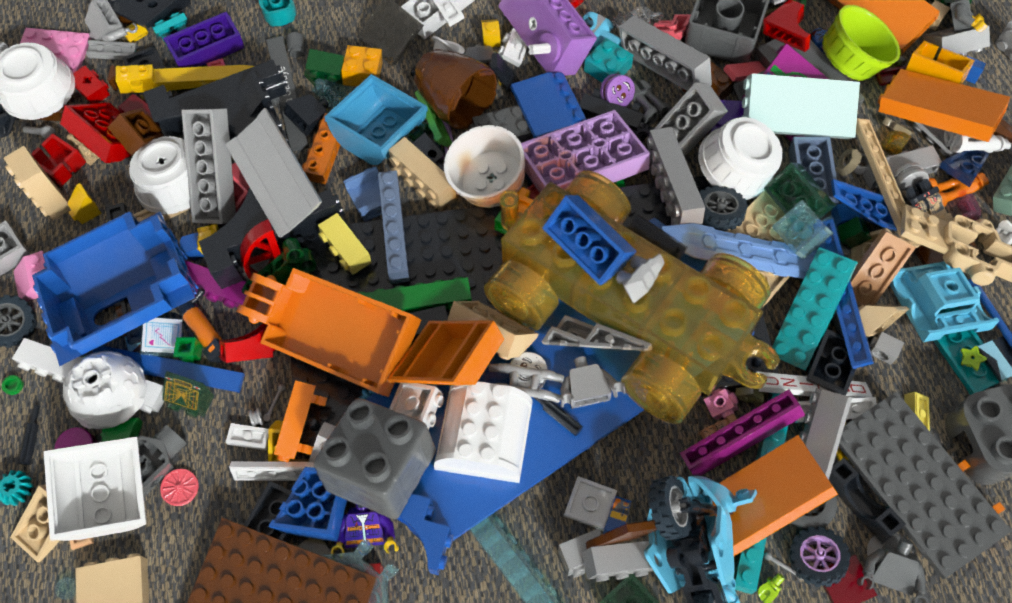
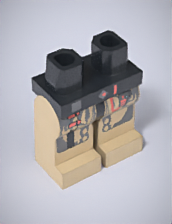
(926, 199)

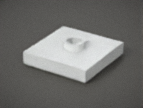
(590, 503)

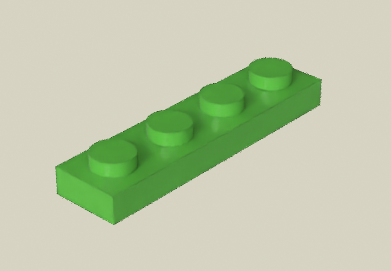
(435, 124)

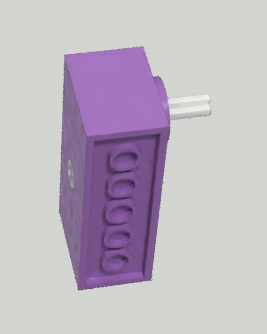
(551, 32)

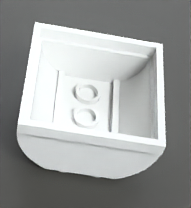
(484, 431)
(94, 489)

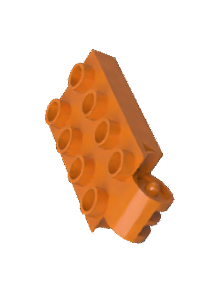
(331, 327)

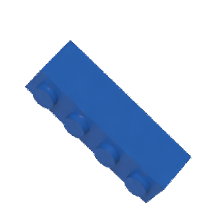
(588, 239)

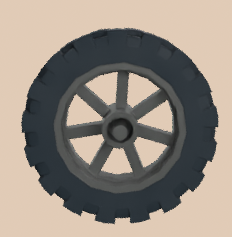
(723, 201)
(28, 323)

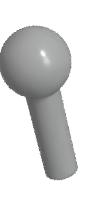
(45, 131)

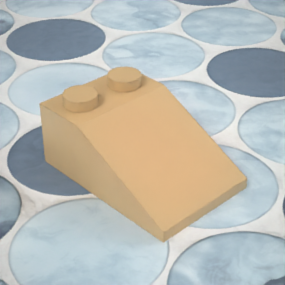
(33, 528)

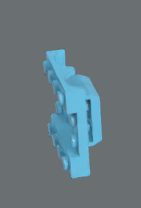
(938, 287)

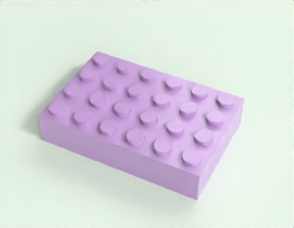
(595, 145)

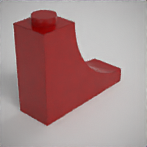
(784, 26)

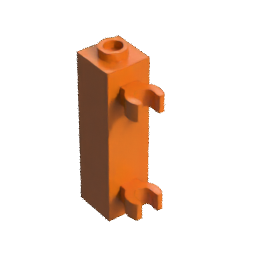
(294, 421)

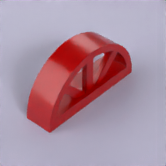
(254, 239)

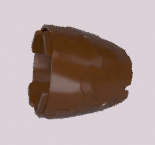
(455, 86)

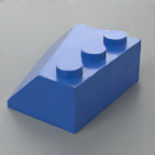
(310, 510)

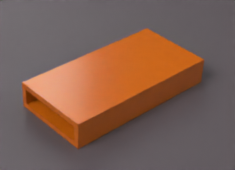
(903, 17)
(943, 104)
(786, 487)

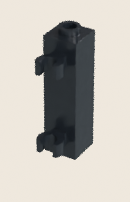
(594, 106)

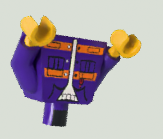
(365, 525)

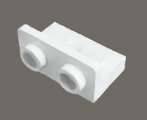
(513, 48)

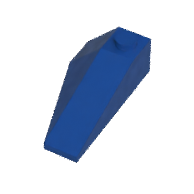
(864, 203)

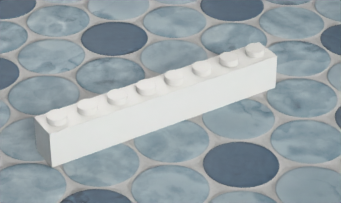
(44, 361)

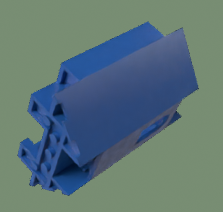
(104, 268)

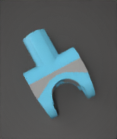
(601, 28)

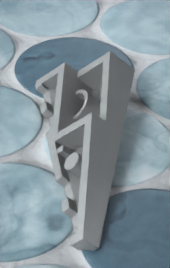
(581, 334)

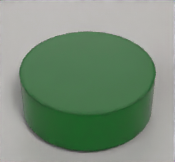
(12, 385)

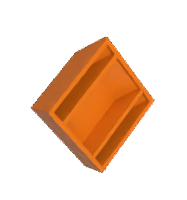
(449, 353)

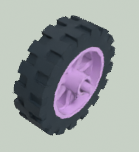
(834, 544)

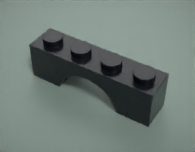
(877, 518)

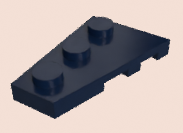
(965, 165)

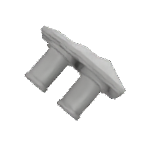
(642, 278)

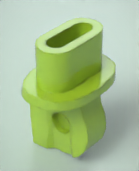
(771, 589)

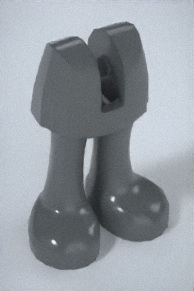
(643, 91)

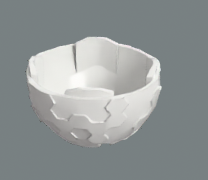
(112, 397)

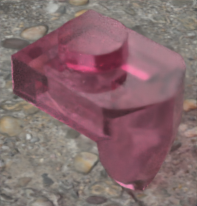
(969, 207)

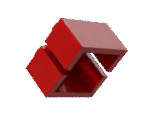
(62, 162)

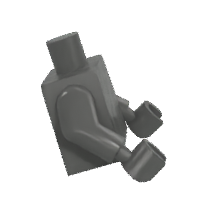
(895, 569)

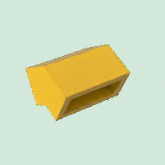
(133, 37)

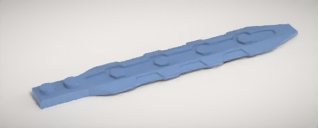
(762, 254)

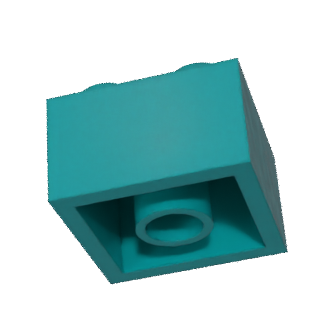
(608, 59)

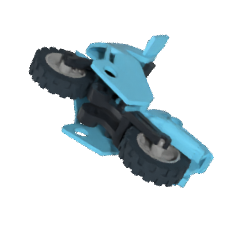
(702, 544)

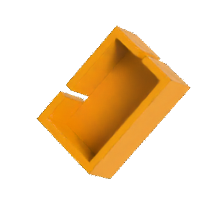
(948, 65)

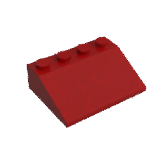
(90, 126)

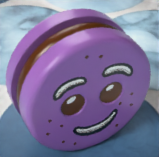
(617, 89)

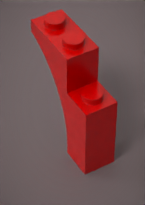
(245, 347)

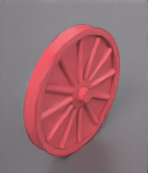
(179, 487)

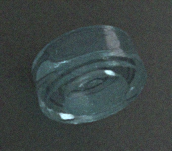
(66, 588)

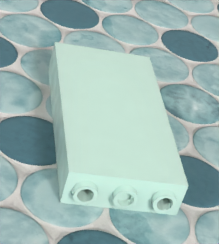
(802, 105)

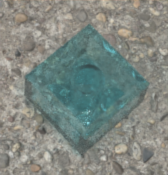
(802, 229)

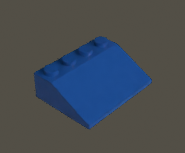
(547, 103)

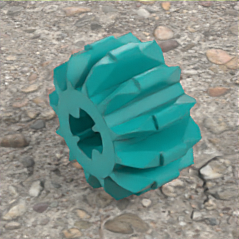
(22, 484)

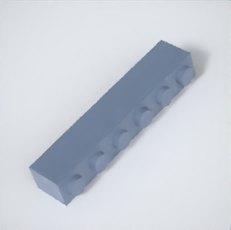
(393, 227)

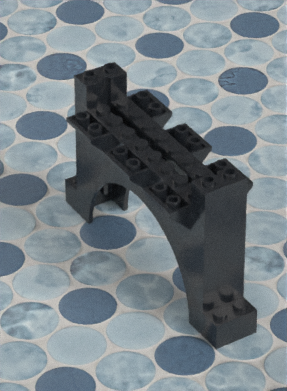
(244, 97)

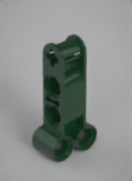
(291, 257)

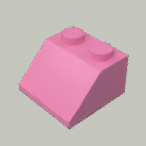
(23, 275)

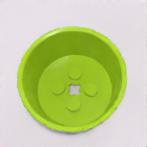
(860, 43)

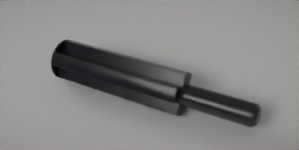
(561, 416)
(29, 438)

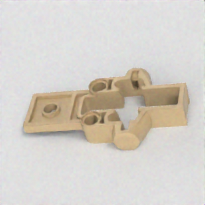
(953, 242)

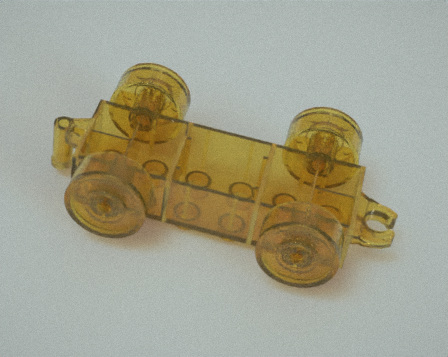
(692, 318)

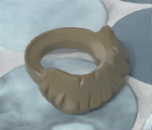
(853, 163)

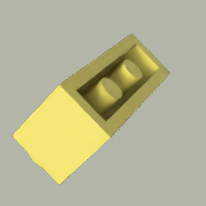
(344, 244)

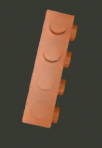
(321, 154)

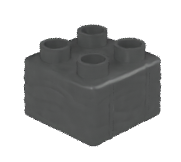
(726, 28)
(375, 457)

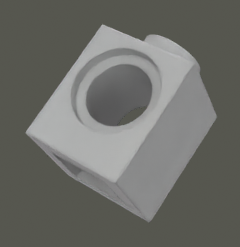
(885, 347)

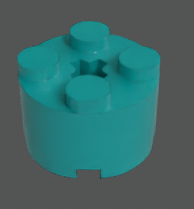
(278, 11)

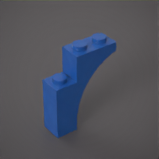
(433, 536)

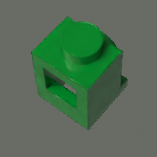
(185, 352)

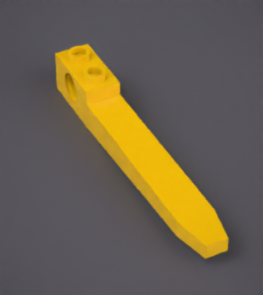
(144, 77)

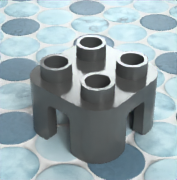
(988, 424)

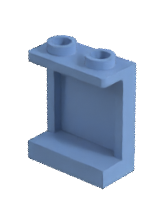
(365, 193)

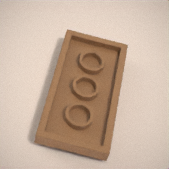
(879, 267)

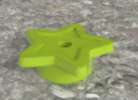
(966, 358)

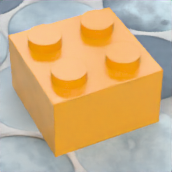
(360, 64)

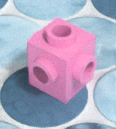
(721, 403)

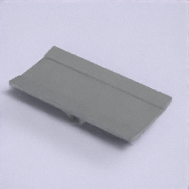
(274, 174)

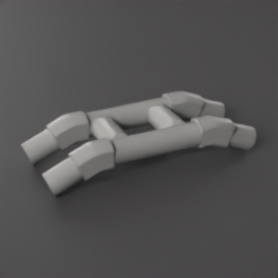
(536, 374)

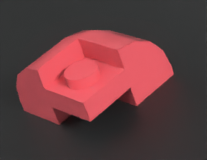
(677, 27)

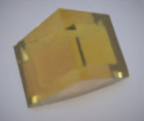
(895, 142)

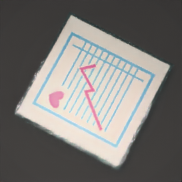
(160, 335)

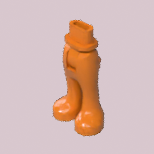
(960, 188)

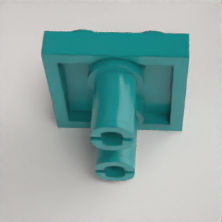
(163, 28)

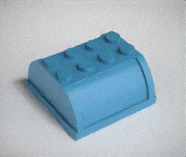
(374, 119)

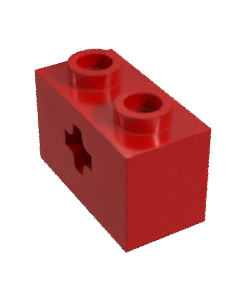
(90, 86)

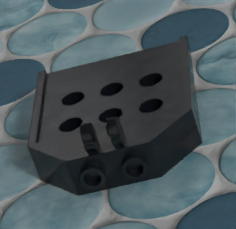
(147, 12)

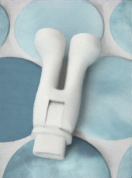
(960, 143)

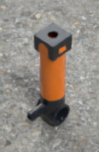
(201, 327)

